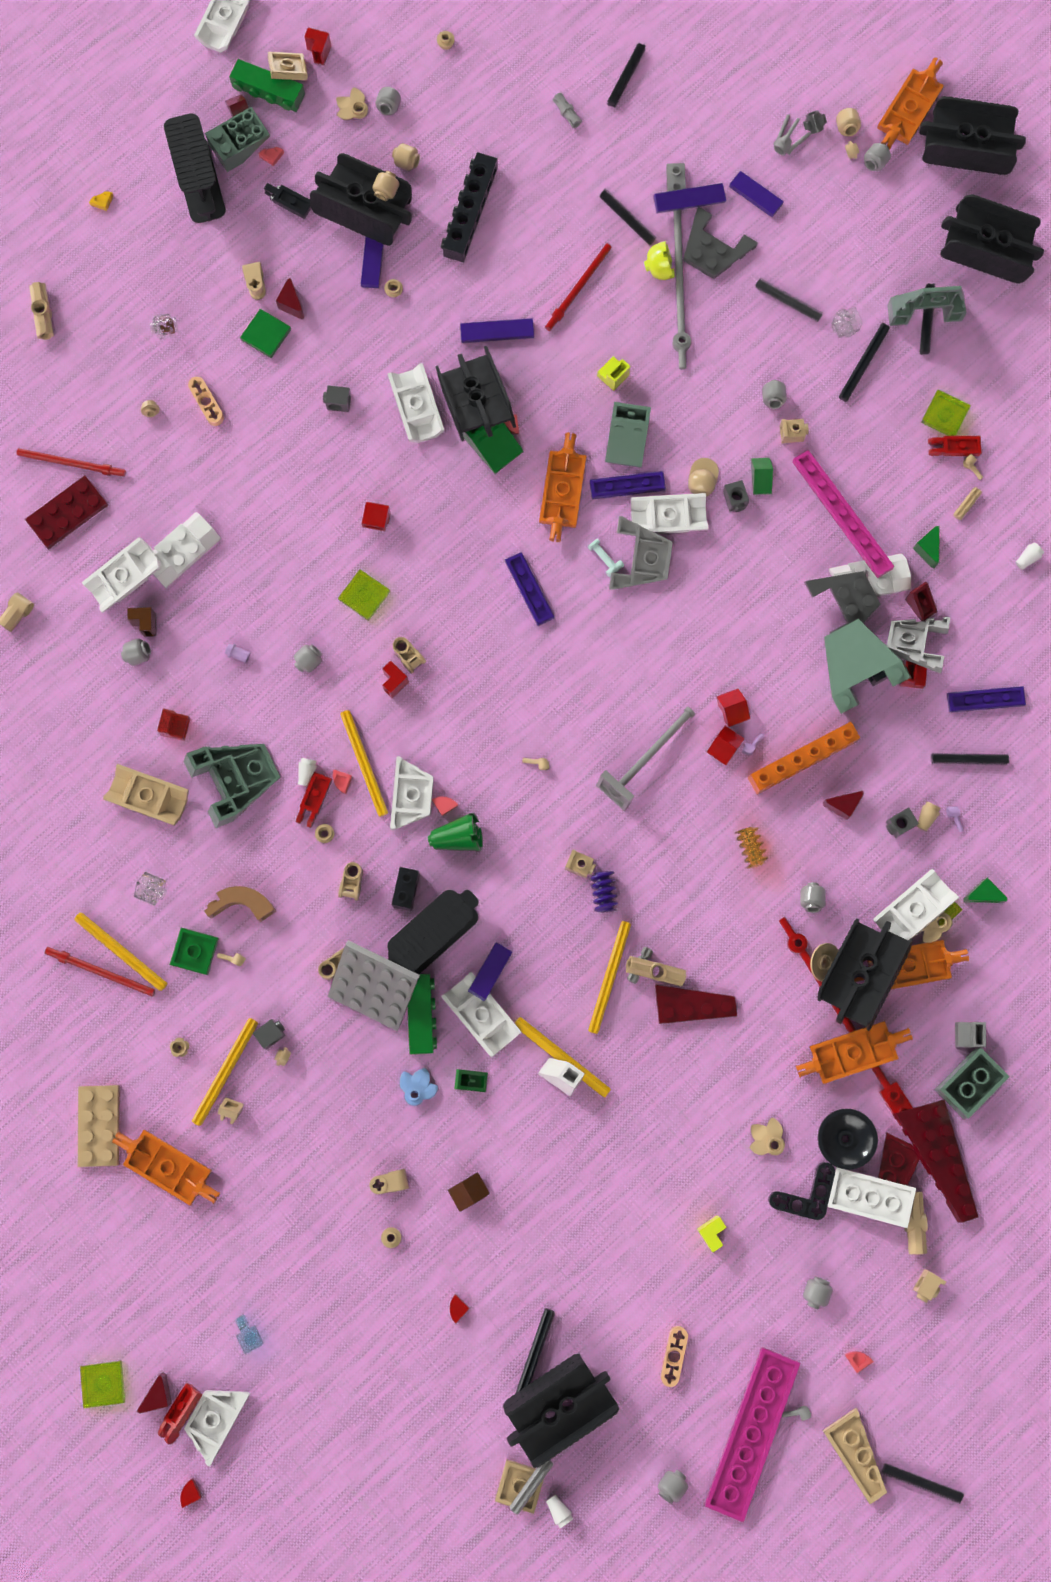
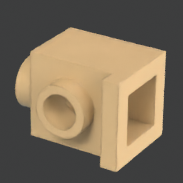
(789, 435)
(572, 864)
(928, 1286)

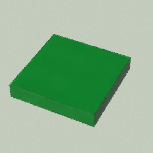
(265, 333)
(194, 951)

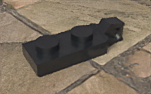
(288, 199)

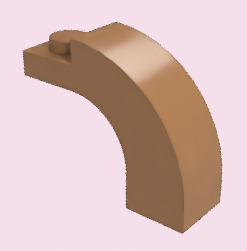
(241, 895)

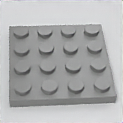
(373, 985)

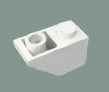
(562, 1075)

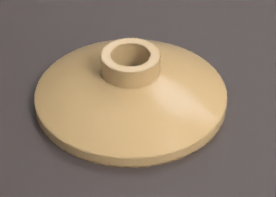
(822, 959)

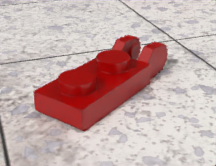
(956, 446)
(314, 797)
(179, 1413)

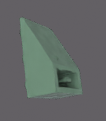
(237, 138)
(627, 434)

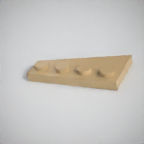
(852, 1446)

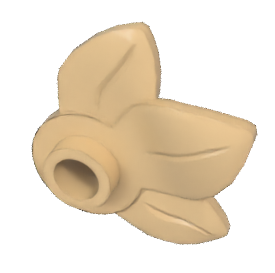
(351, 104)
(934, 930)
(765, 1136)

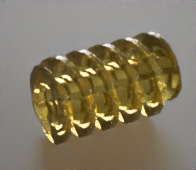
(751, 847)

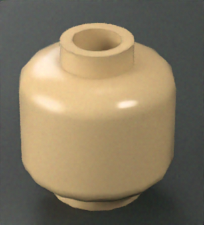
(848, 122)
(406, 157)
(385, 185)

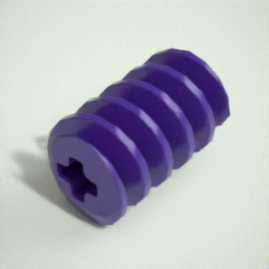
(603, 892)

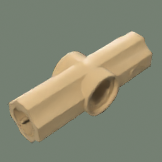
(40, 301)
(645, 969)
(917, 1227)

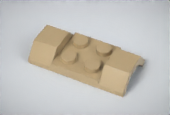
(147, 795)

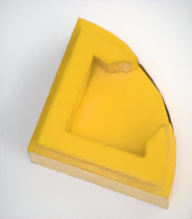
(102, 200)

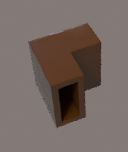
(144, 618)
(468, 1192)

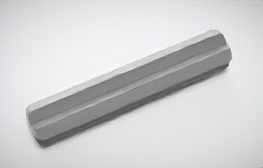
(530, 1487)

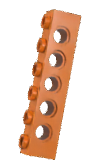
(803, 758)

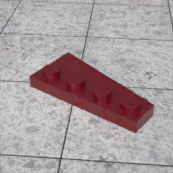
(692, 1005)
(897, 1160)

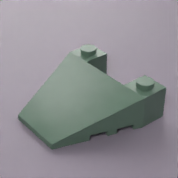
(950, 299)
(856, 655)
(239, 774)

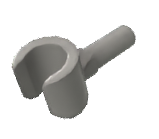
(803, 1411)

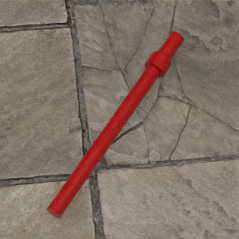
(558, 313)
(105, 469)
(64, 957)

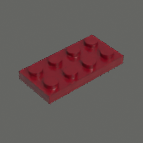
(66, 512)

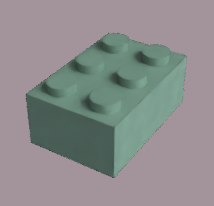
(972, 1083)

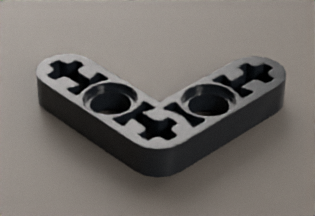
(808, 1204)

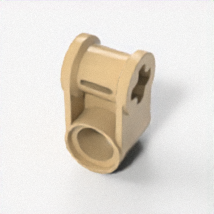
(254, 280)
(410, 656)
(351, 883)
(333, 962)
(393, 1182)

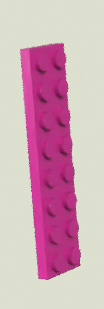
(752, 1434)

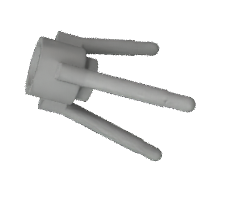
(783, 144)

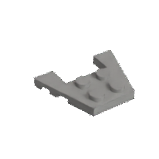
(650, 556)
(909, 637)

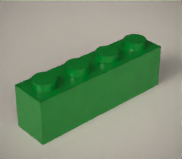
(259, 84)
(420, 1017)

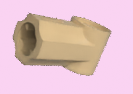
(17, 608)

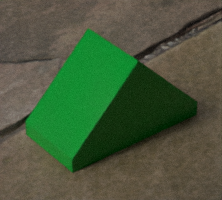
(761, 476)
(928, 547)
(985, 893)
(471, 1080)

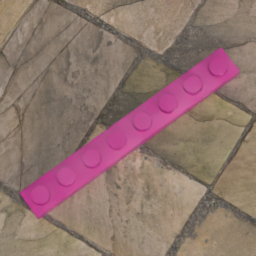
(843, 514)

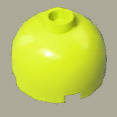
(660, 262)

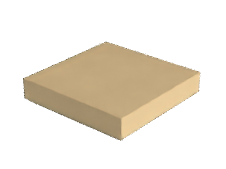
(287, 66)
(511, 1483)

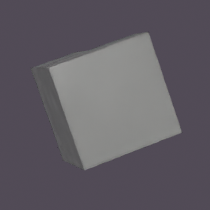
(970, 1034)

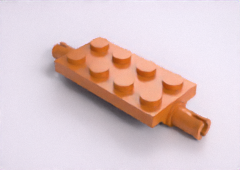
(911, 105)
(562, 488)
(926, 964)
(854, 1052)
(167, 1167)

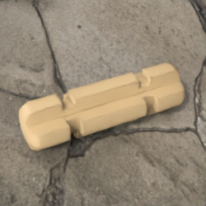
(967, 503)

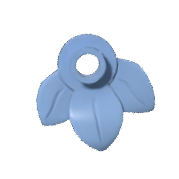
(419, 1084)

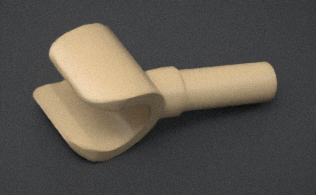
(969, 464)
(542, 762)
(237, 959)

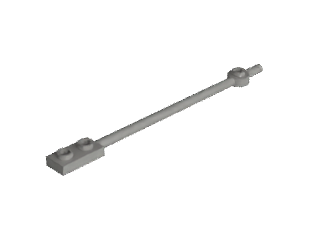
(676, 181)

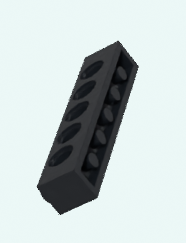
(483, 165)

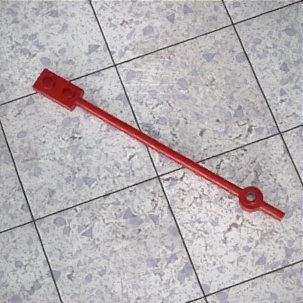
(892, 1093)

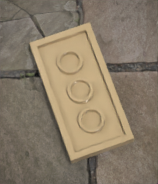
(98, 1125)

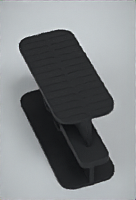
(974, 118)
(194, 167)
(350, 200)
(1005, 259)
(476, 395)
(433, 930)
(864, 1000)
(546, 1437)

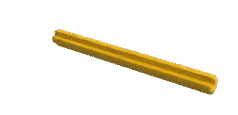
(364, 763)
(120, 951)
(609, 977)
(557, 1053)
(224, 1072)

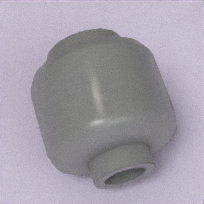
(388, 100)
(877, 157)
(774, 394)
(136, 652)
(307, 658)
(812, 897)
(817, 1292)
(672, 1486)

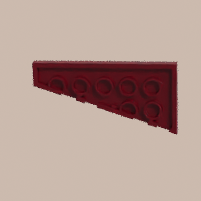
(938, 1151)

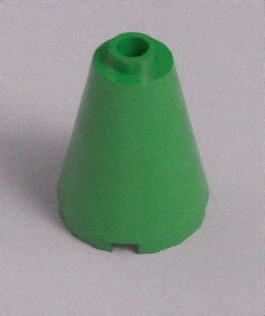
(458, 835)

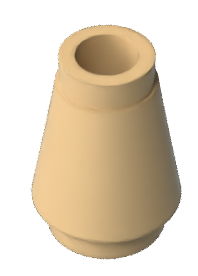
(928, 815)

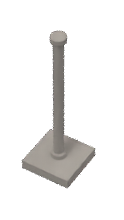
(615, 789)

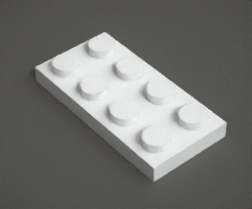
(872, 1197)

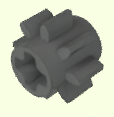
(814, 122)

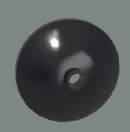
(861, 1139)

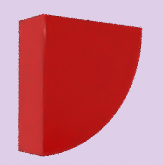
(457, 1308)
(190, 1493)

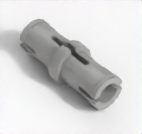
(567, 110)

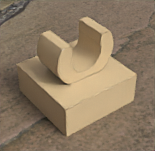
(230, 1109)

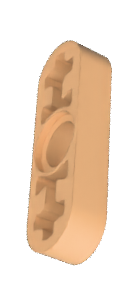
(205, 408)
(682, 1342)

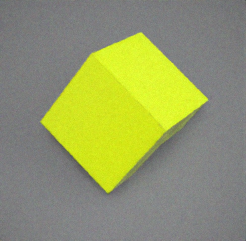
(614, 372)
(709, 1233)

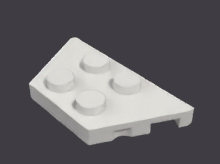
(411, 794)
(214, 1420)

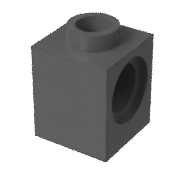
(337, 398)
(736, 488)
(908, 818)
(269, 1033)

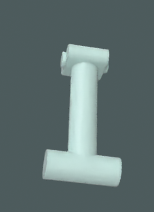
(613, 567)

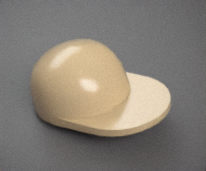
(703, 476)

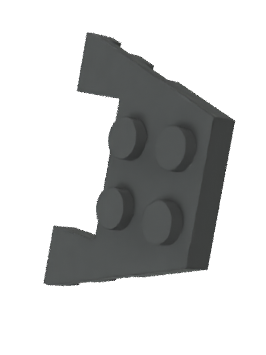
(710, 253)
(851, 593)

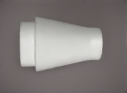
(1029, 556)
(306, 770)
(559, 1512)

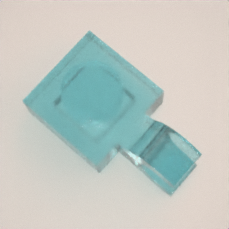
(249, 1337)

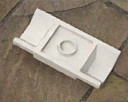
(221, 23)
(416, 404)
(670, 513)
(184, 548)
(122, 574)
(892, 582)
(917, 906)
(482, 1018)

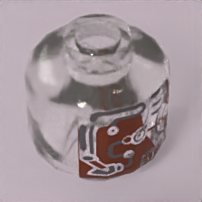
(164, 326)

